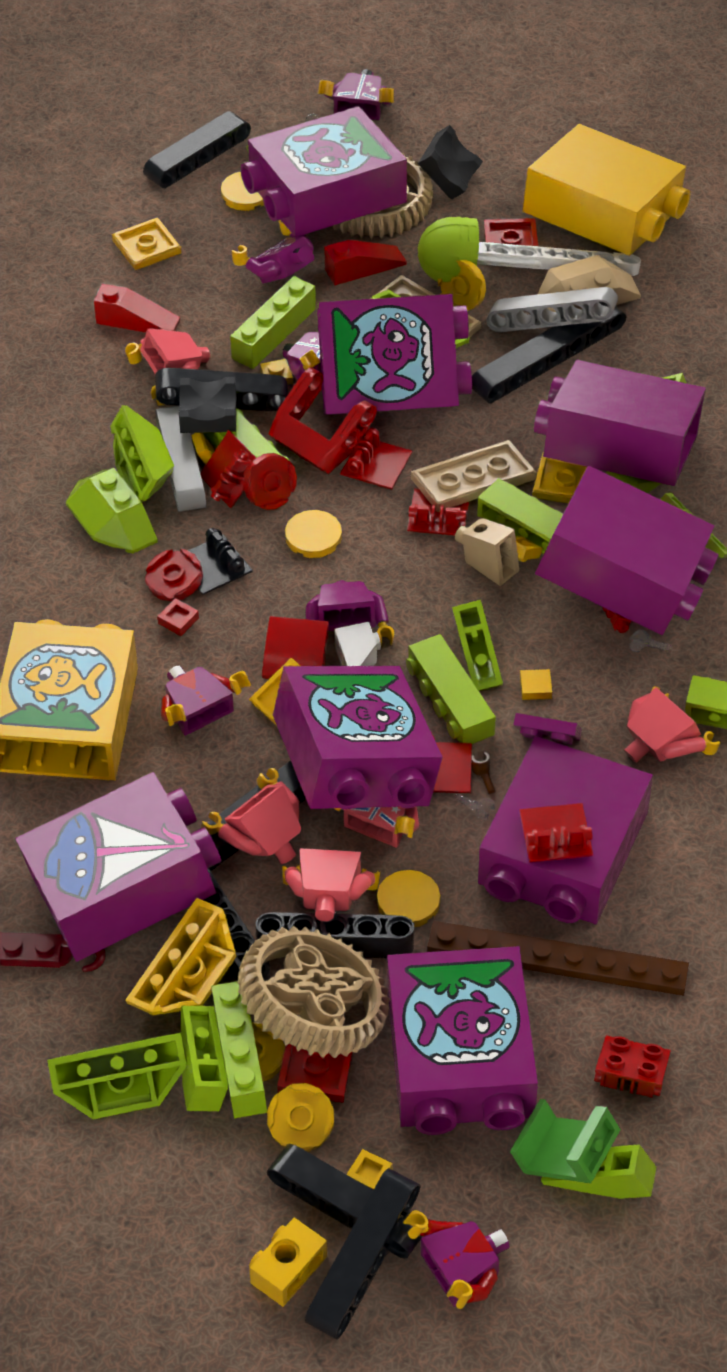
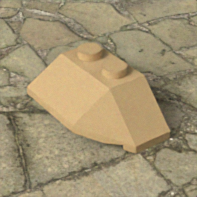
(588, 274)

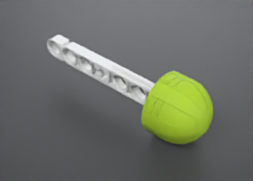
(458, 239)

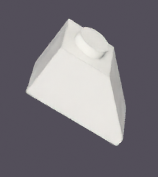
(357, 645)

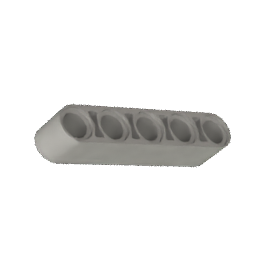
(561, 302)
(186, 477)

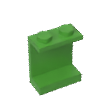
(564, 1146)

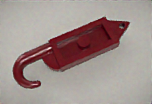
(40, 951)

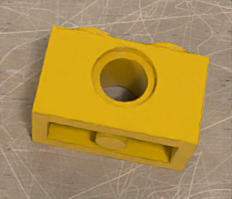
(280, 1279)

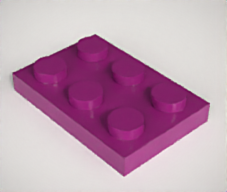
(560, 731)

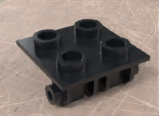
(219, 561)

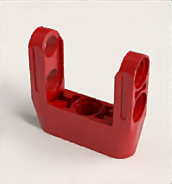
(308, 443)

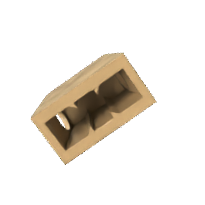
(490, 549)

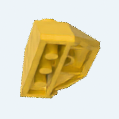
(187, 963)

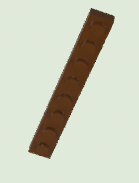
(568, 958)

